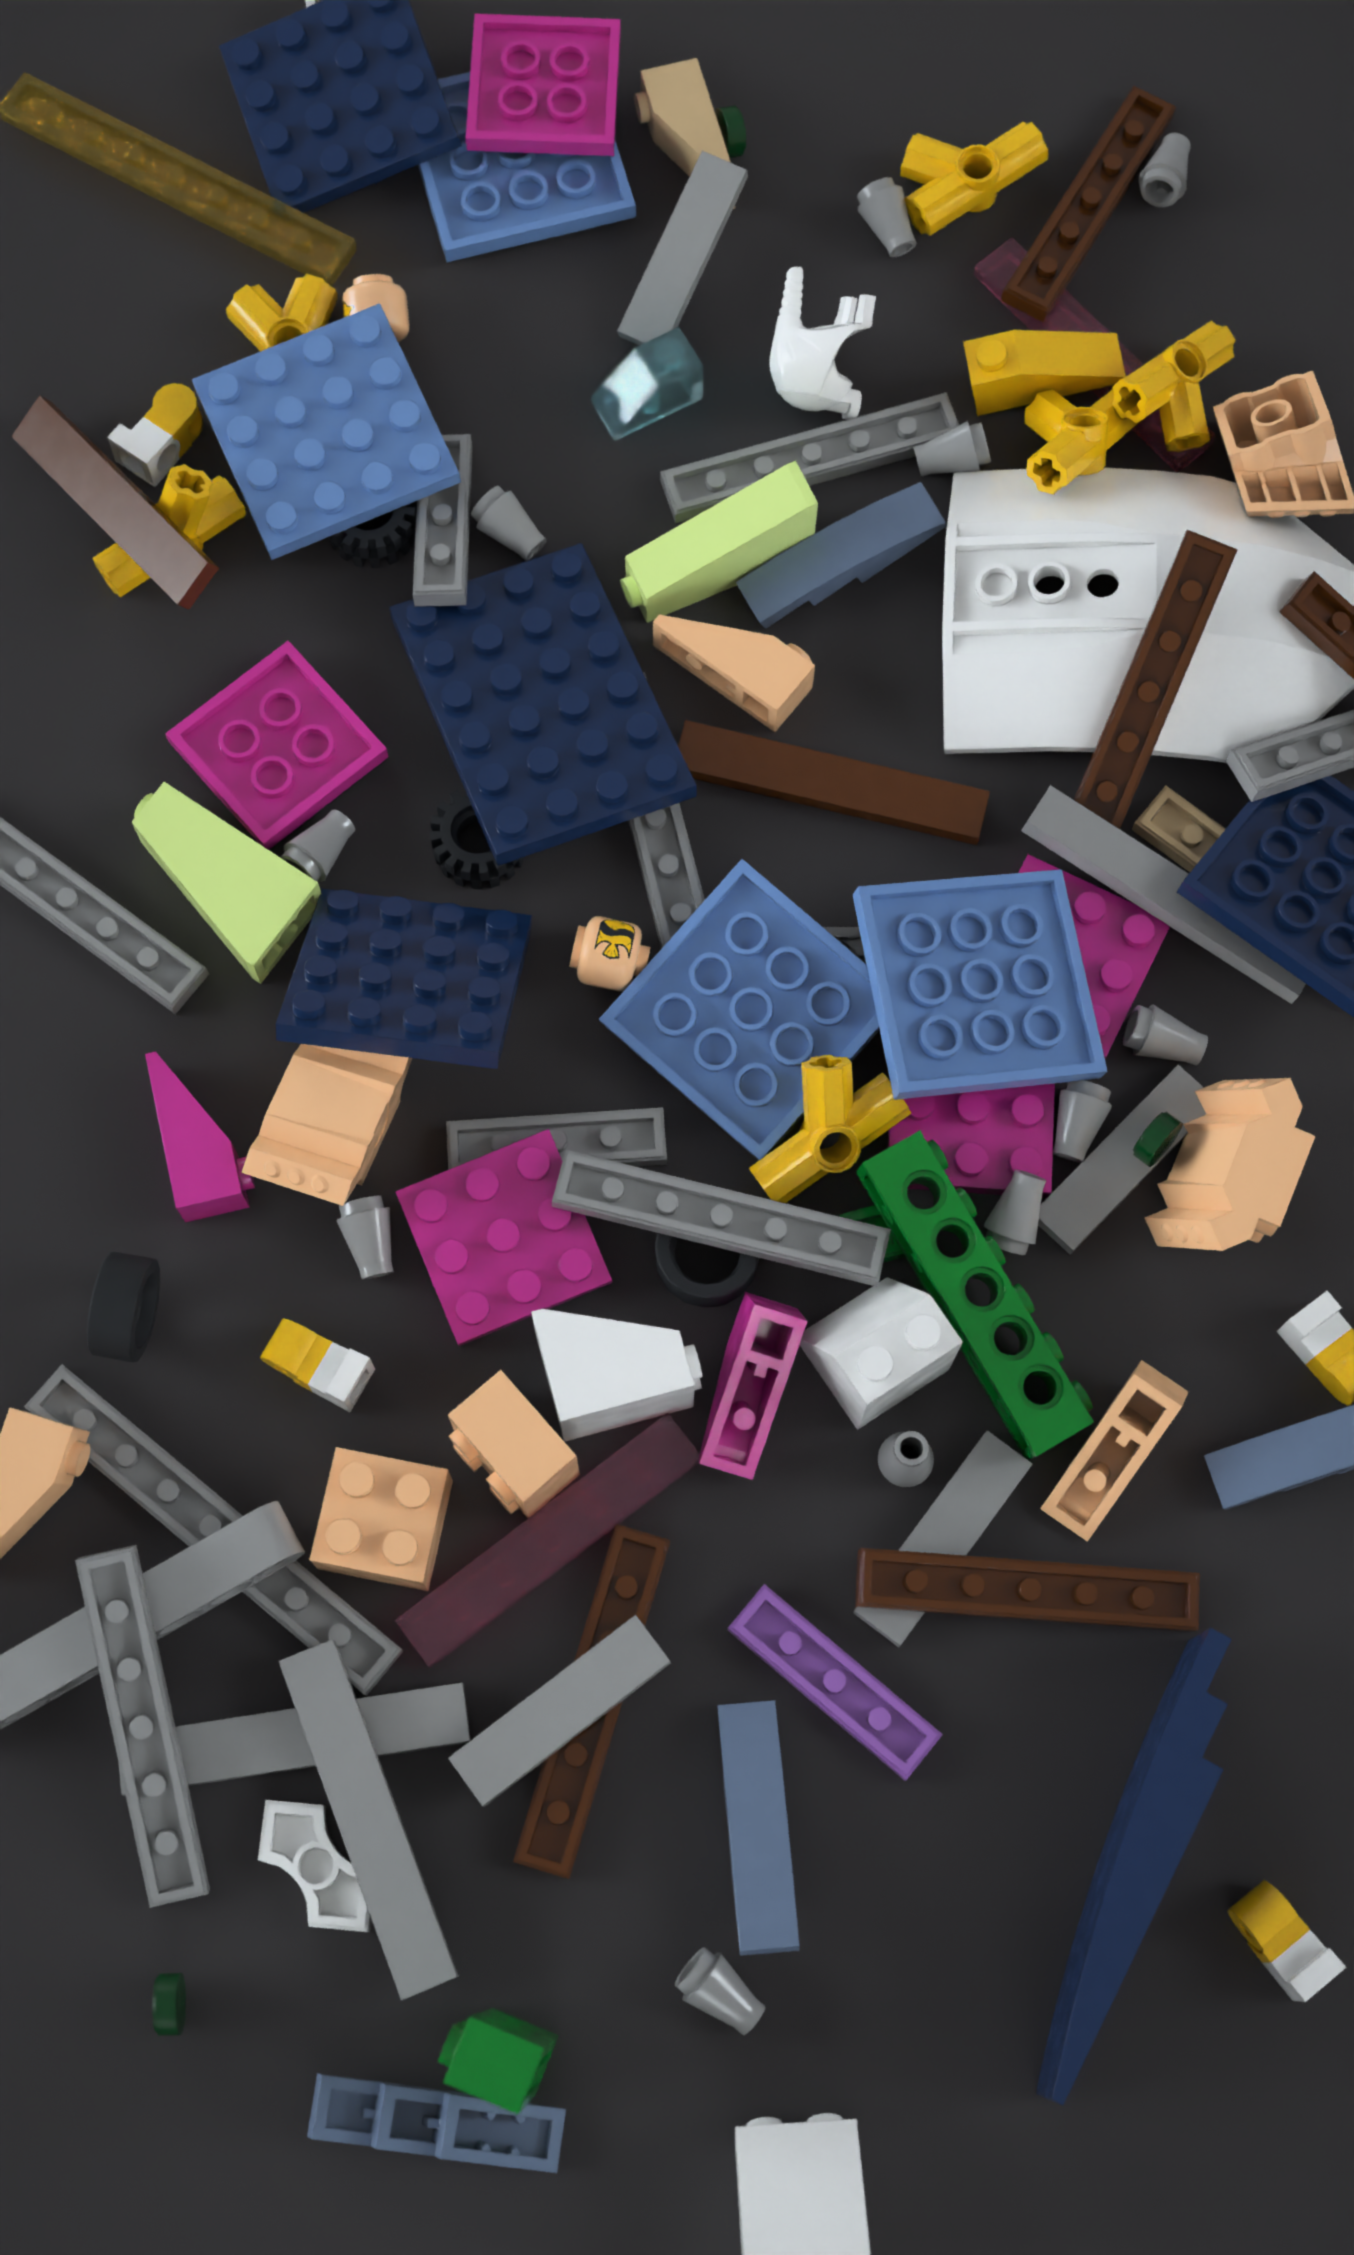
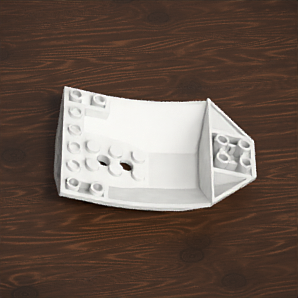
(1048, 666)

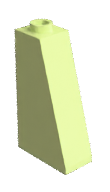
(721, 544)
(231, 880)

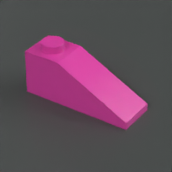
(198, 1154)
(751, 1384)

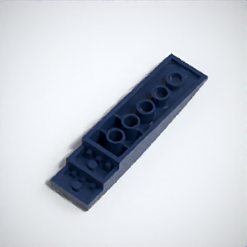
(1138, 1859)

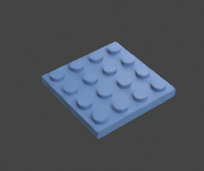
(516, 198)
(326, 431)
(978, 983)
(741, 1006)

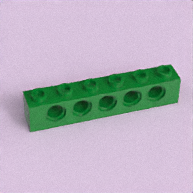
(944, 1278)
(497, 2058)

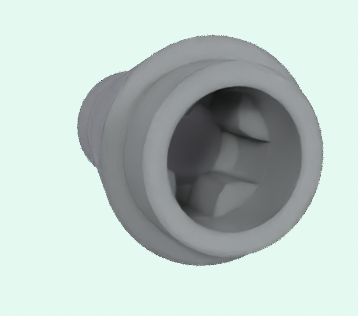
(1165, 174)
(886, 214)
(954, 451)
(508, 523)
(319, 845)
(1162, 1036)
(1080, 1116)
(1017, 1213)
(368, 1235)
(901, 1470)
(719, 1991)

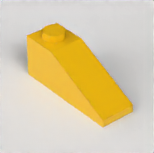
(1018, 364)

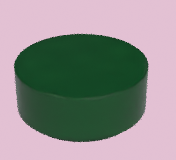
(732, 129)
(1157, 1138)
(169, 2004)

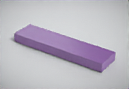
(834, 1682)

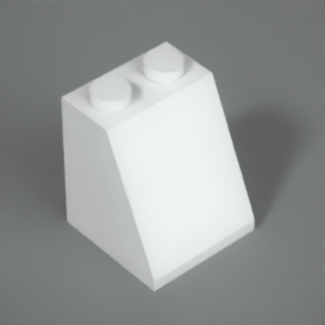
(881, 1348)
(613, 1371)
(801, 2187)

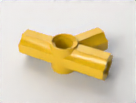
(967, 177)
(268, 324)
(1173, 387)
(1074, 437)
(194, 504)
(829, 1109)

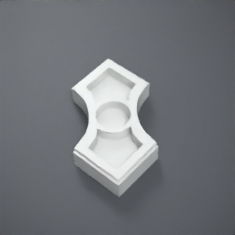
(300, 1844)

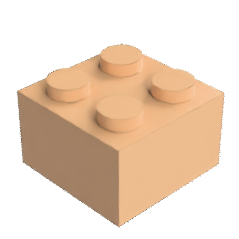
(513, 1444)
(381, 1519)

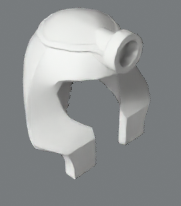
(805, 357)

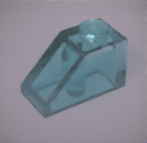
(650, 384)

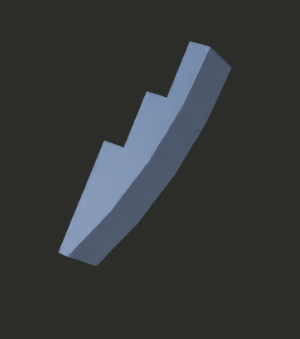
(841, 552)
(1284, 1458)
(758, 1828)
(435, 2123)

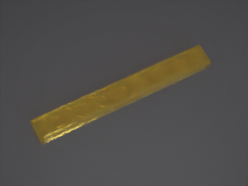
(177, 179)

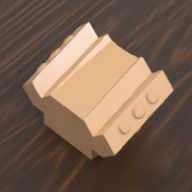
(1285, 450)
(327, 1121)
(1234, 1167)

